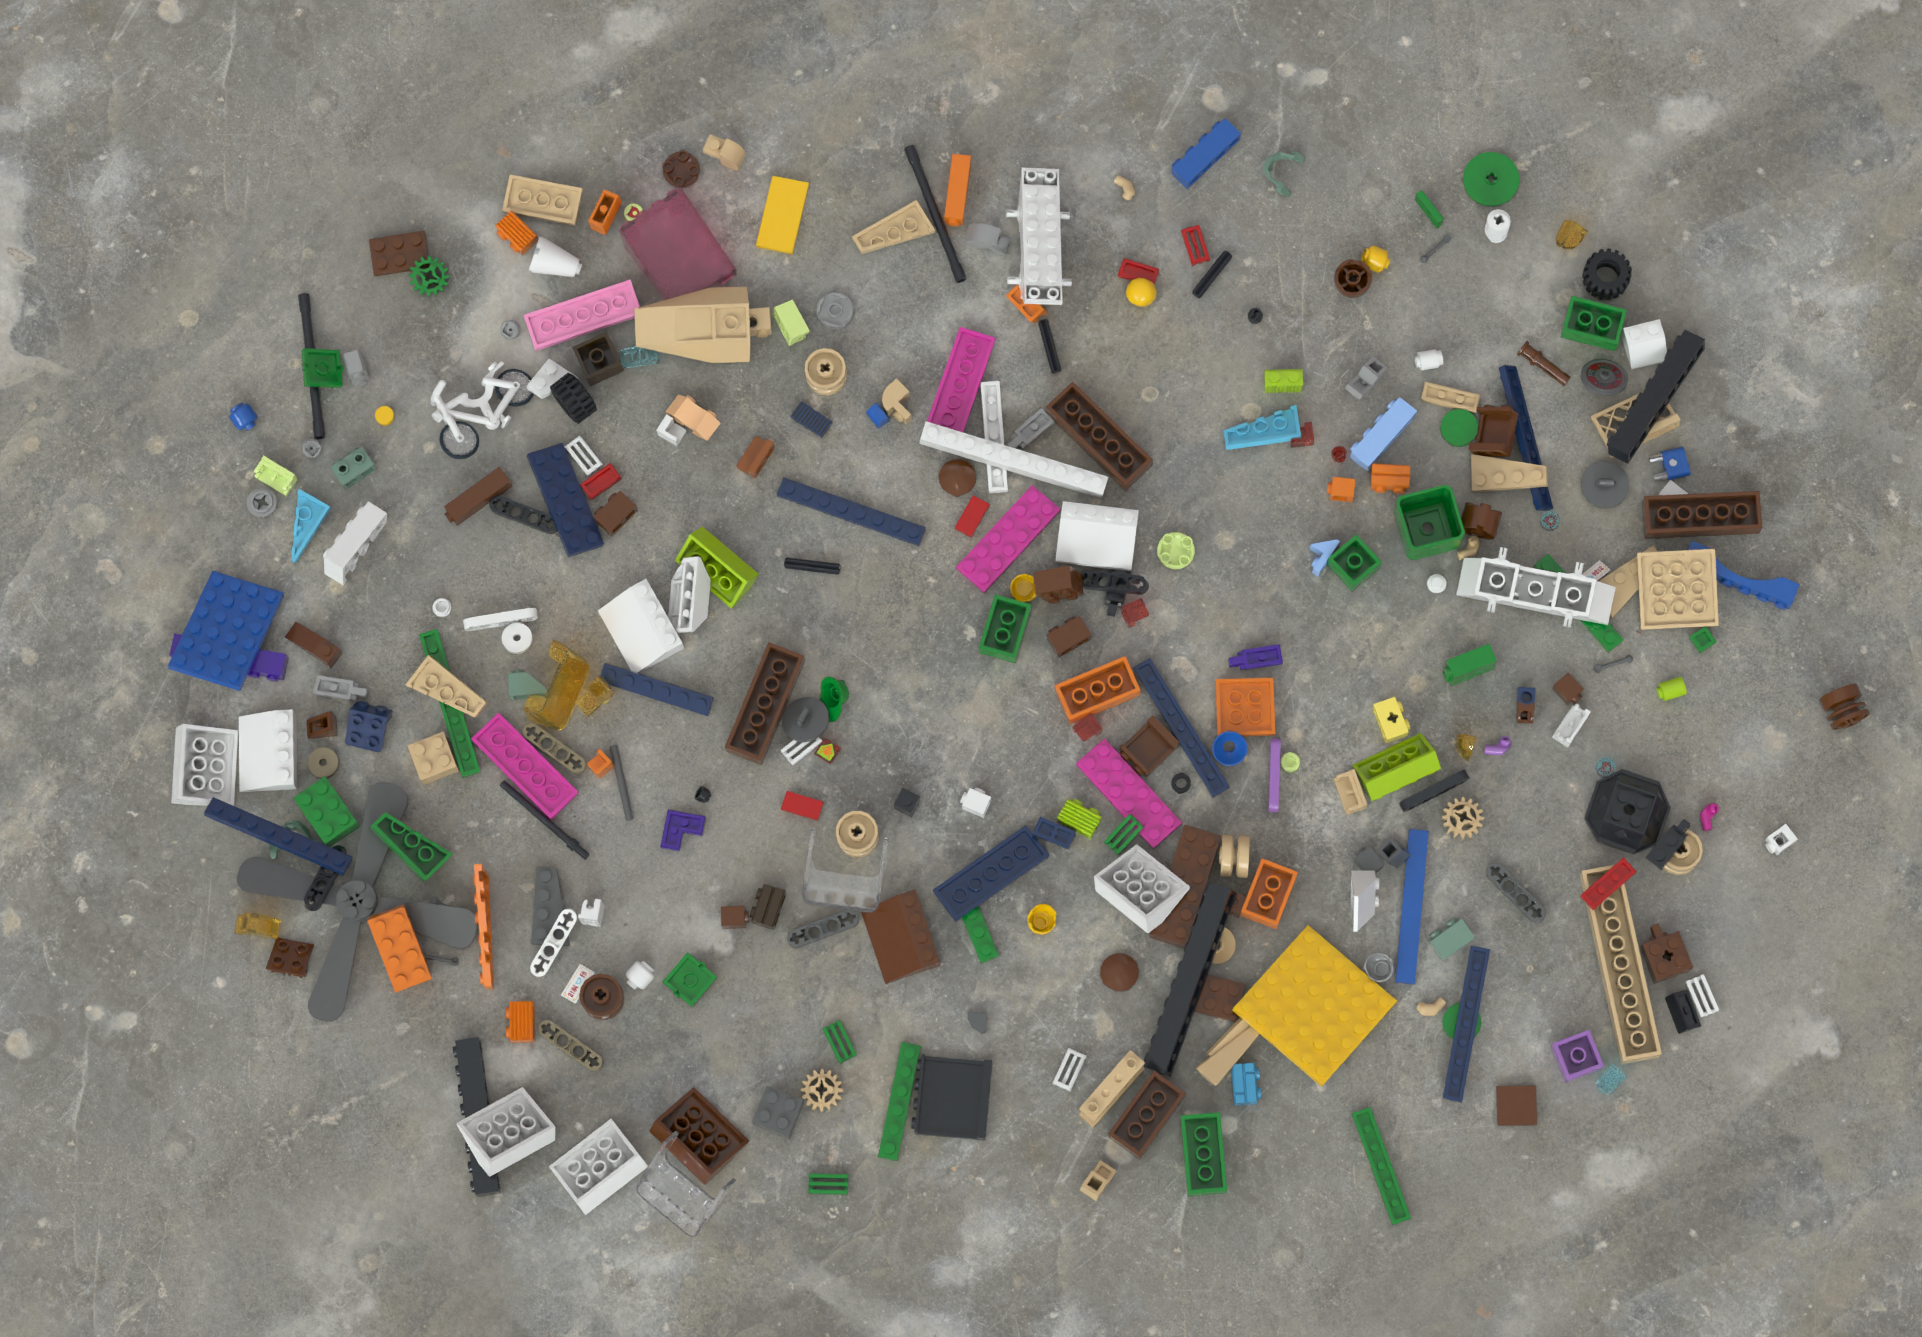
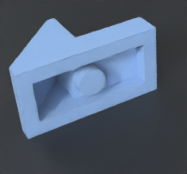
(1325, 550)

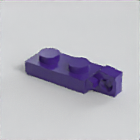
(1257, 658)

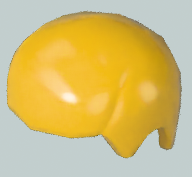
(1141, 292)
(1023, 588)
(1041, 919)

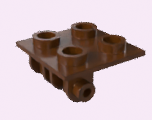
(290, 957)

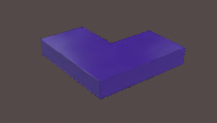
(680, 823)

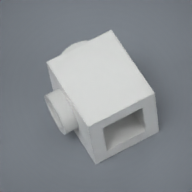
(976, 802)

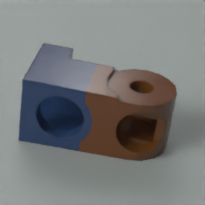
(1525, 705)

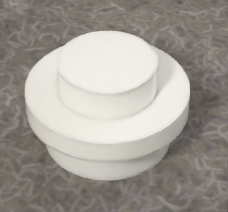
(1436, 583)
(442, 607)

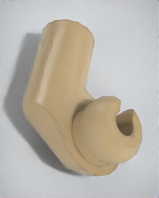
(1127, 186)
(1471, 548)
(1431, 1009)

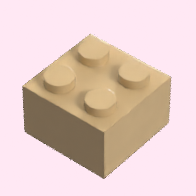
(433, 758)

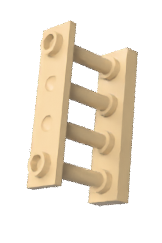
(1111, 1089)

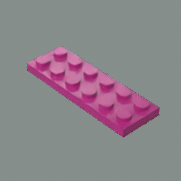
(961, 379)
(1008, 539)
(525, 766)
(1128, 793)

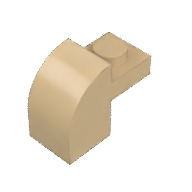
(726, 150)
(892, 400)
(1098, 1180)

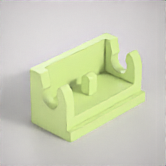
(790, 322)
(275, 476)

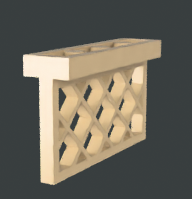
(1661, 426)

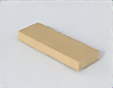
(1450, 397)

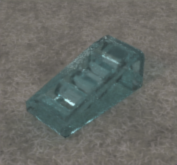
(640, 362)

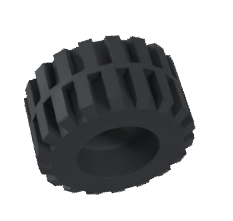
(1613, 261)
(573, 398)

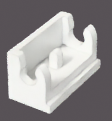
(1571, 725)
(592, 915)

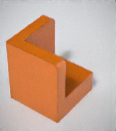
(600, 764)

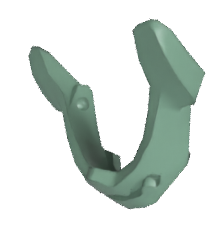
(1268, 166)
(291, 825)

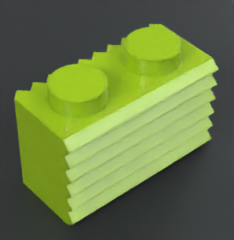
(1283, 380)
(1079, 818)

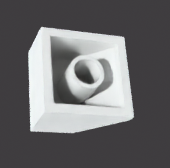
(1644, 344)

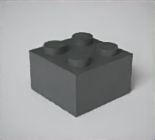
(778, 1112)

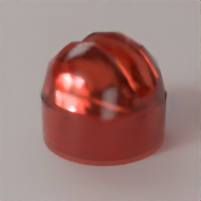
(1337, 452)

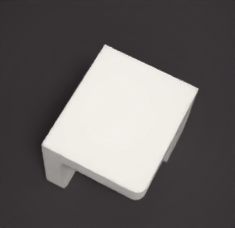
(670, 431)

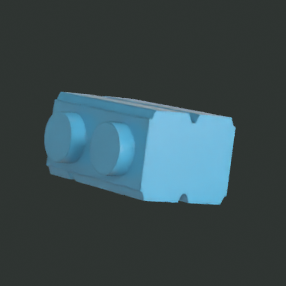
(1244, 1084)

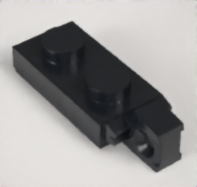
(1116, 599)
(1668, 845)

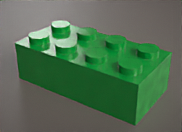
(1203, 1154)

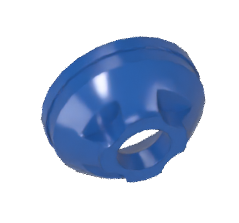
(1232, 757)

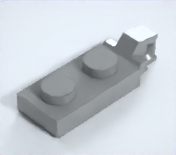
(1031, 429)
(338, 688)

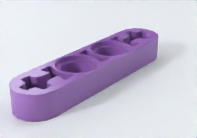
(1274, 775)

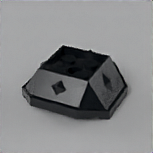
(1623, 831)

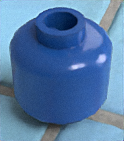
(243, 416)

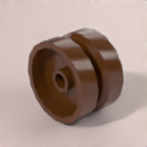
(595, 987)

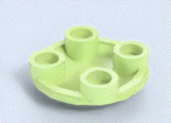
(1176, 550)

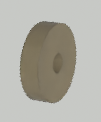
(319, 755)

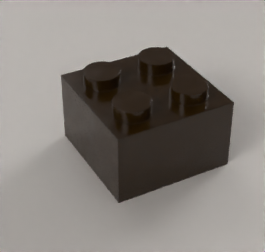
(598, 358)

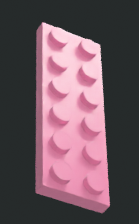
(582, 315)

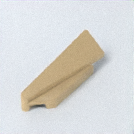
(1227, 1051)

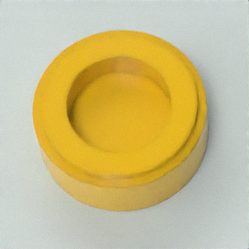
(384, 415)

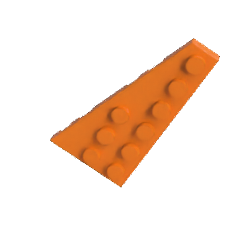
(483, 919)

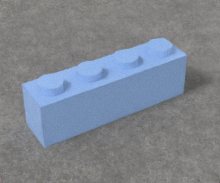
(1383, 434)

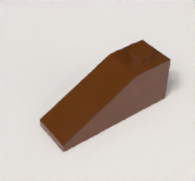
(314, 644)

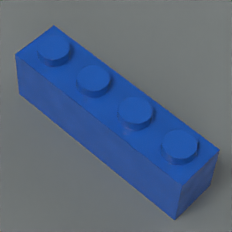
(1205, 153)

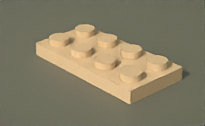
(542, 200)

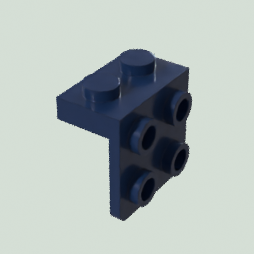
(367, 726)

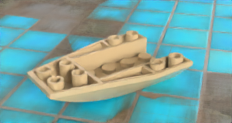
(700, 325)

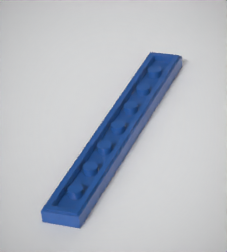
(1411, 907)

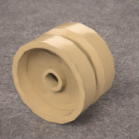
(816, 371)
(857, 822)
(1233, 855)
(1686, 861)

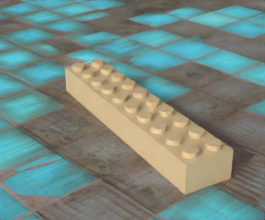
(1622, 973)

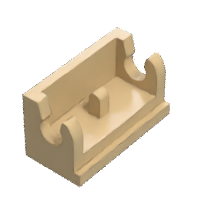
(1350, 792)

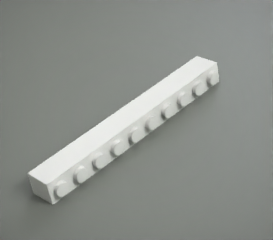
(1013, 460)

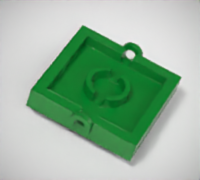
(322, 368)
(689, 979)

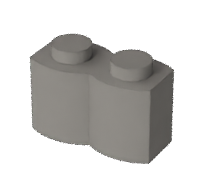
(356, 368)

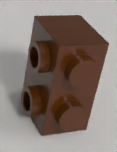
(615, 513)
(1068, 636)

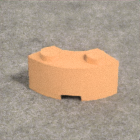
(687, 413)

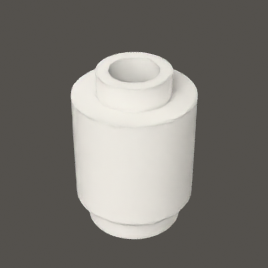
(1428, 359)

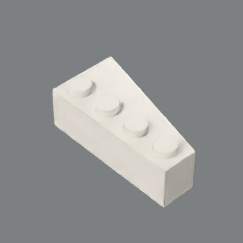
(353, 542)

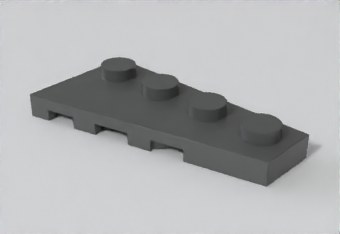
(547, 906)

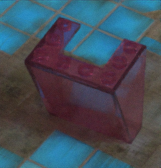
(675, 247)

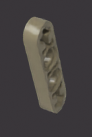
(555, 747)
(569, 1047)

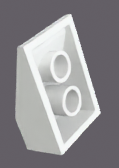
(1363, 897)

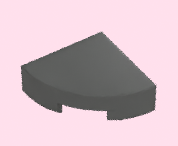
(977, 1021)

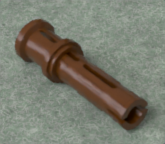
(1535, 358)

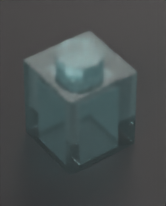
(1610, 1080)

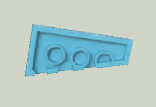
(1269, 430)

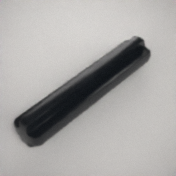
(1212, 274)
(1049, 346)
(813, 566)

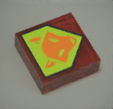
(827, 751)

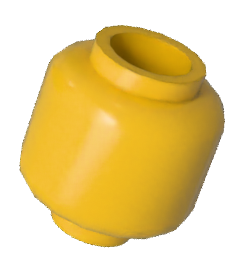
(1375, 258)

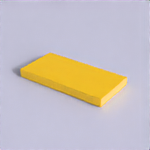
(782, 215)

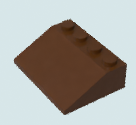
(901, 937)
(704, 1138)

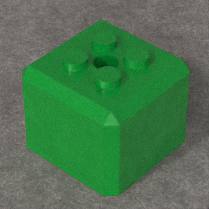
(1432, 507)

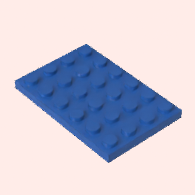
(226, 630)

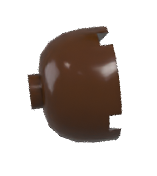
(1352, 278)

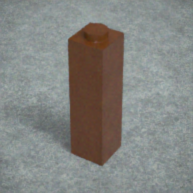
(477, 496)

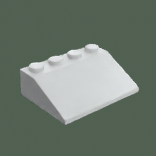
(1097, 536)
(640, 627)
(268, 751)
(204, 765)
(1140, 888)
(507, 1131)
(598, 1166)

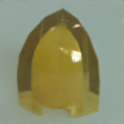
(1570, 235)
(1464, 745)

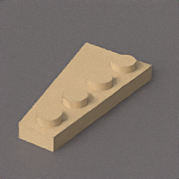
(896, 228)
(1625, 581)

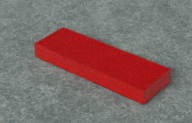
(1608, 883)

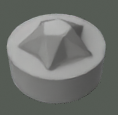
(510, 329)
(311, 448)

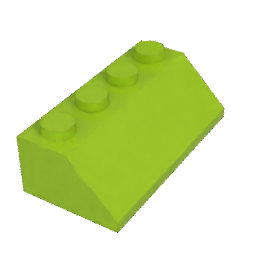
(728, 573)
(1396, 766)

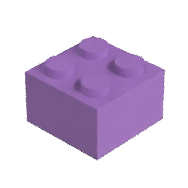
(1577, 1056)

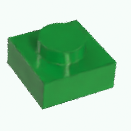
(1702, 639)

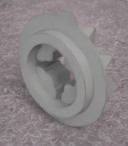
(259, 494)

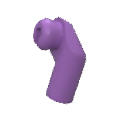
(1500, 748)

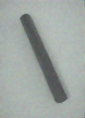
(621, 782)

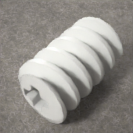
(1497, 226)

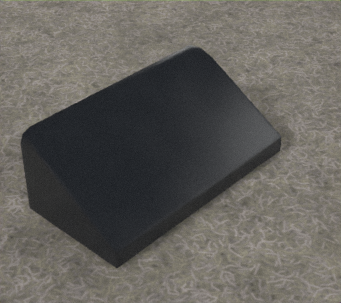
(1682, 1011)

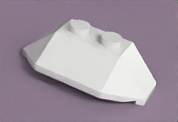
(689, 595)

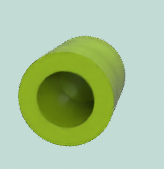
(1671, 689)

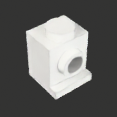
(1785, 835)

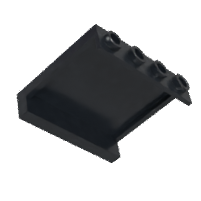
(952, 1097)

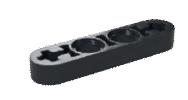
(522, 518)
(1113, 579)
(1434, 790)
(321, 876)

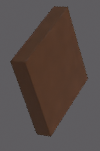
(1516, 1105)

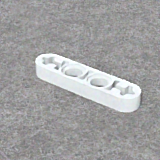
(500, 619)
(555, 943)

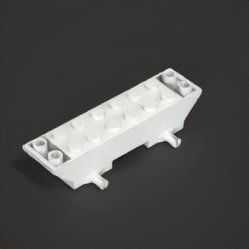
(1040, 237)
(1536, 589)

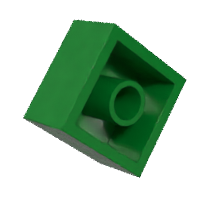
(1354, 563)

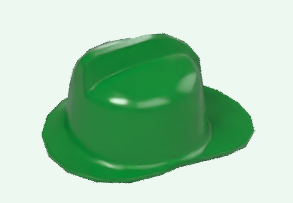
(833, 696)

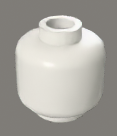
(640, 975)

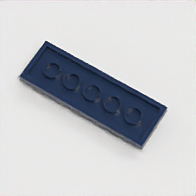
(565, 500)
(990, 873)

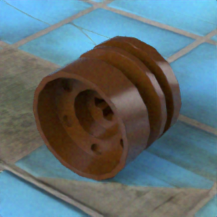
(1844, 706)

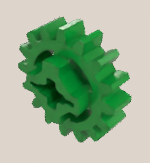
(432, 268)

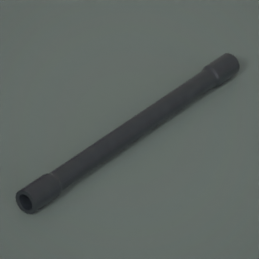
(956, 266)
(305, 309)

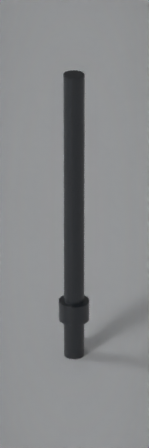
(571, 843)

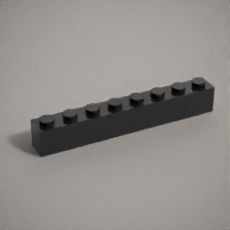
(1656, 396)
(475, 1097)

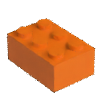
(1269, 893)

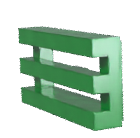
(1429, 209)
(1128, 829)
(832, 1027)
(828, 1176)

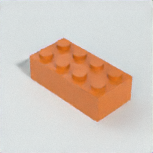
(1097, 690)
(399, 948)

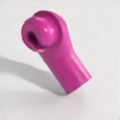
(1707, 814)

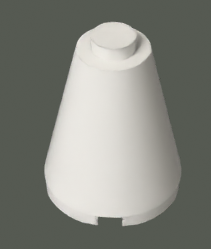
(553, 260)

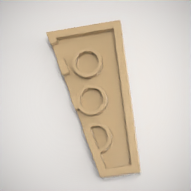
(1503, 474)
(441, 684)

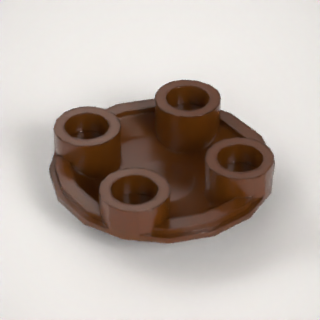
(681, 169)
(957, 477)
(1119, 972)

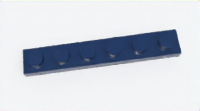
(657, 689)

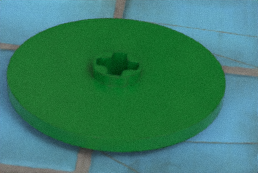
(1502, 170)

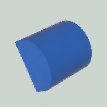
(877, 415)

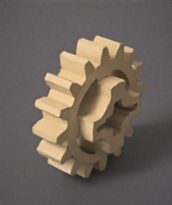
(1468, 822)
(812, 1090)

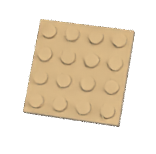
(1677, 589)

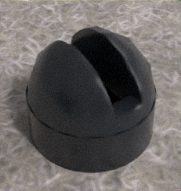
(1259, 316)
(702, 794)

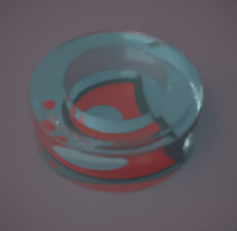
(1550, 521)
(1605, 767)

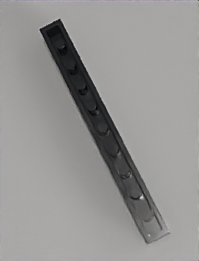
(1190, 979)

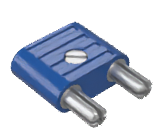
(1674, 464)

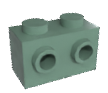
(353, 467)
(1450, 938)

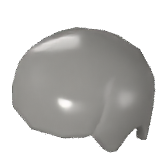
(1379, 967)

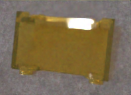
(565, 688)

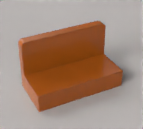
(755, 456)

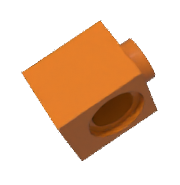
(1341, 489)

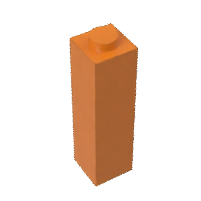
(957, 190)

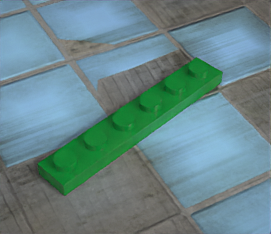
(1604, 634)
(899, 1101)
(1381, 1166)

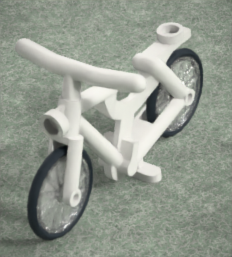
(460, 438)

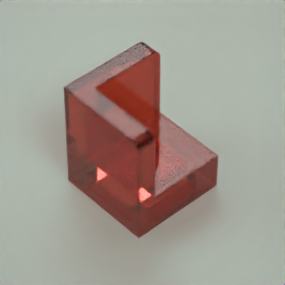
(1307, 436)
(1133, 612)
(1087, 728)

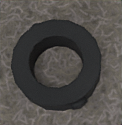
(1181, 790)

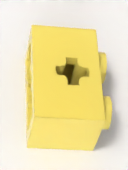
(1390, 730)

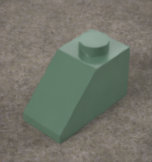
(523, 685)

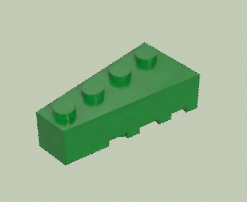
(412, 848)

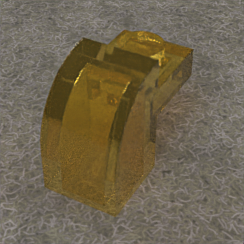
(596, 694)
(257, 925)

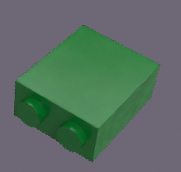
(1469, 665)

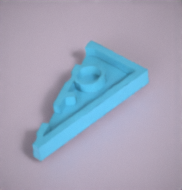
(309, 517)

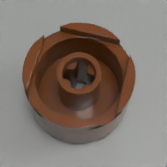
(1480, 520)

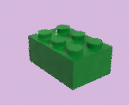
(1593, 323)
(1005, 628)
(326, 812)

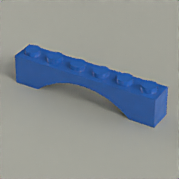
(1778, 590)

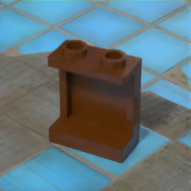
(1495, 431)
(1149, 747)

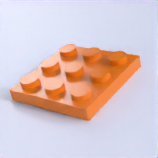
(1245, 706)

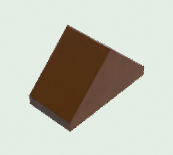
(322, 726)

